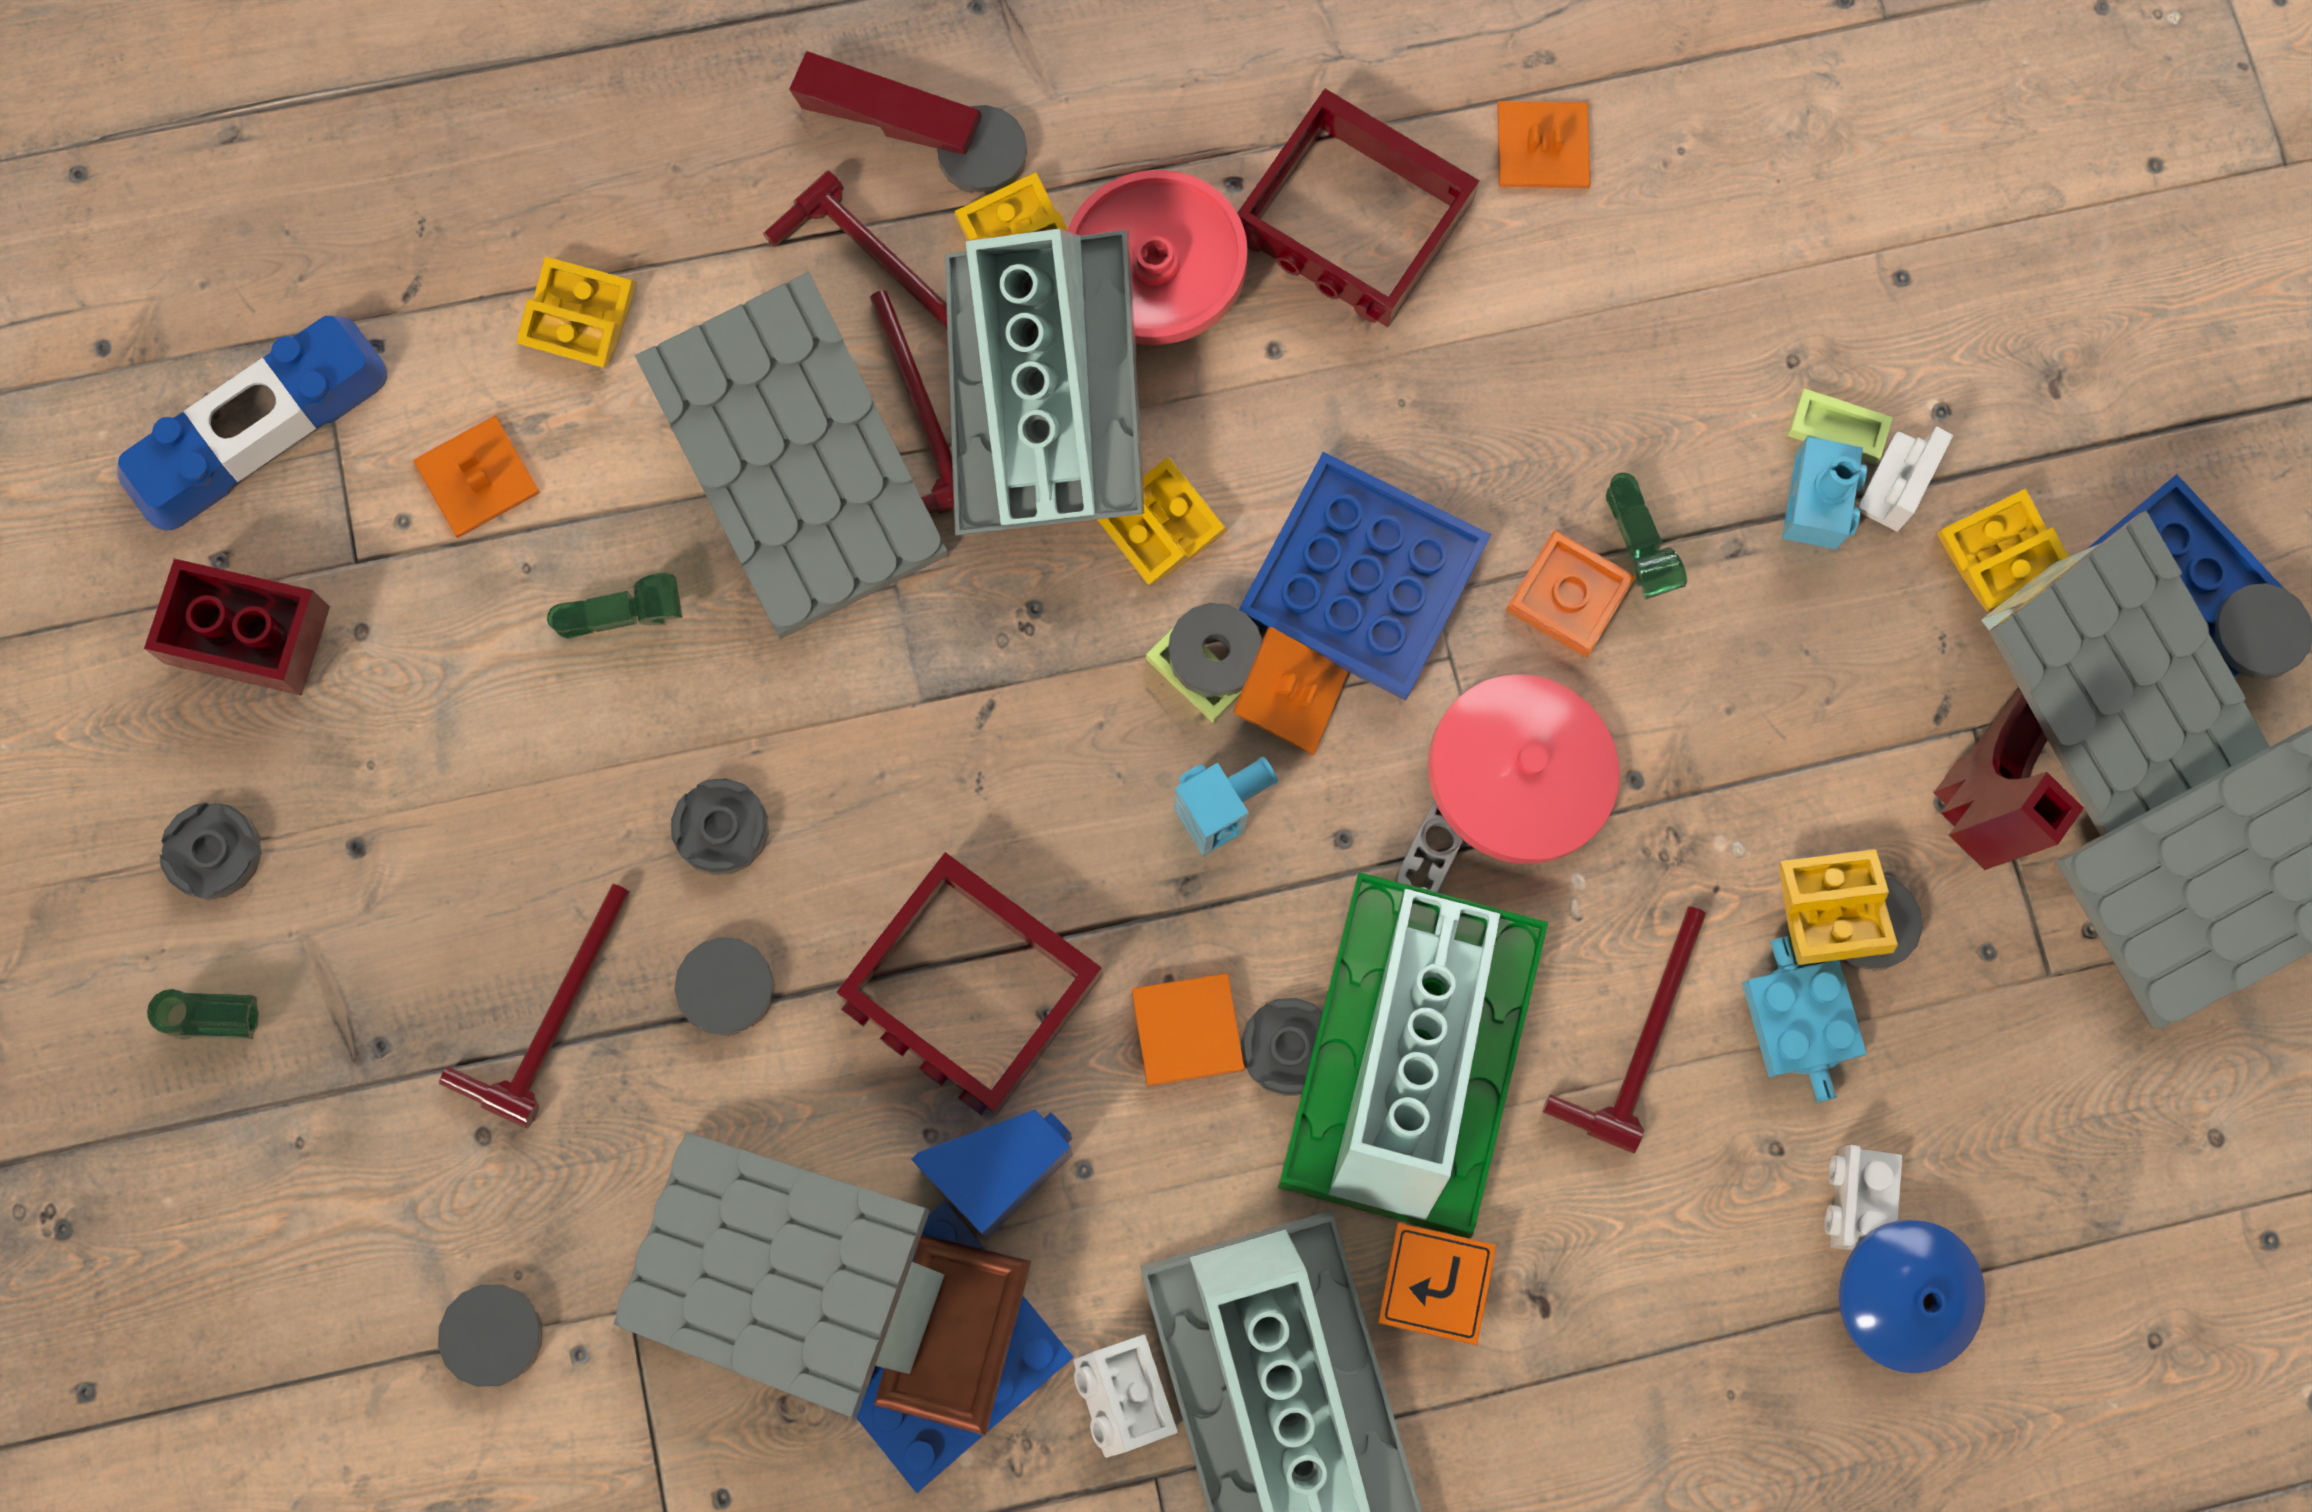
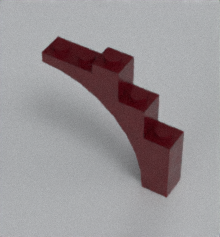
(1996, 802)

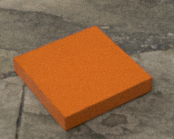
(1570, 593)
(1187, 1030)

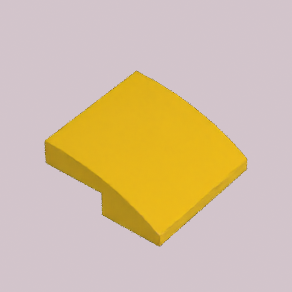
(1010, 211)
(576, 312)
(1172, 528)
(2001, 548)
(1837, 907)

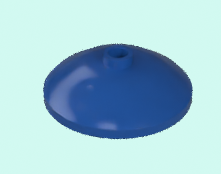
(1886, 1290)

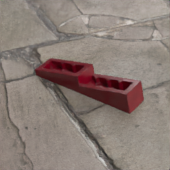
(871, 99)

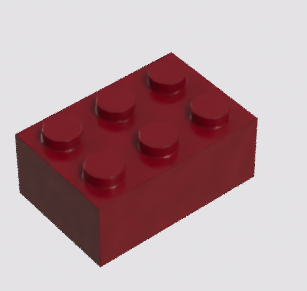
(237, 627)

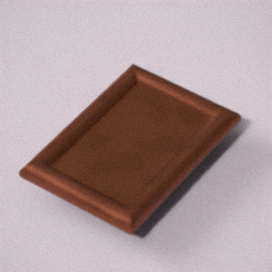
(964, 1339)

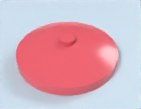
(1183, 250)
(1523, 769)

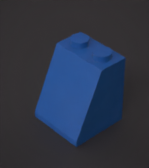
(997, 1166)

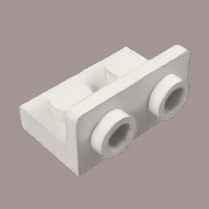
(1903, 477)
(1863, 1195)
(1123, 1396)

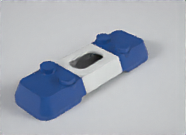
(315, 382)

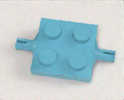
(1803, 1019)

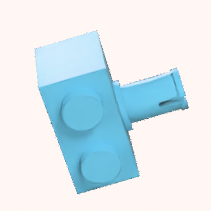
(1824, 493)
(1214, 805)

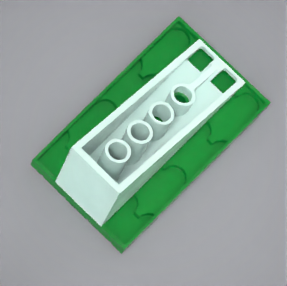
(1413, 1055)

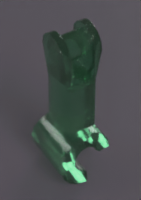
(1654, 569)
(653, 602)

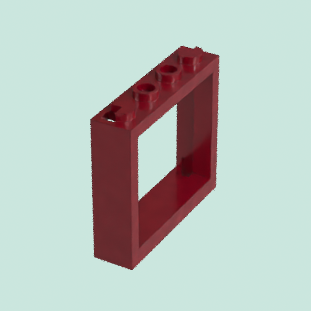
(1388, 149)
(1019, 922)

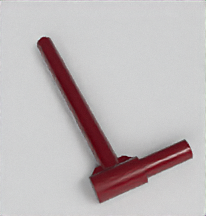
(824, 199)
(942, 493)
(513, 1098)
(1617, 1124)

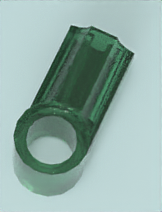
(205, 1015)

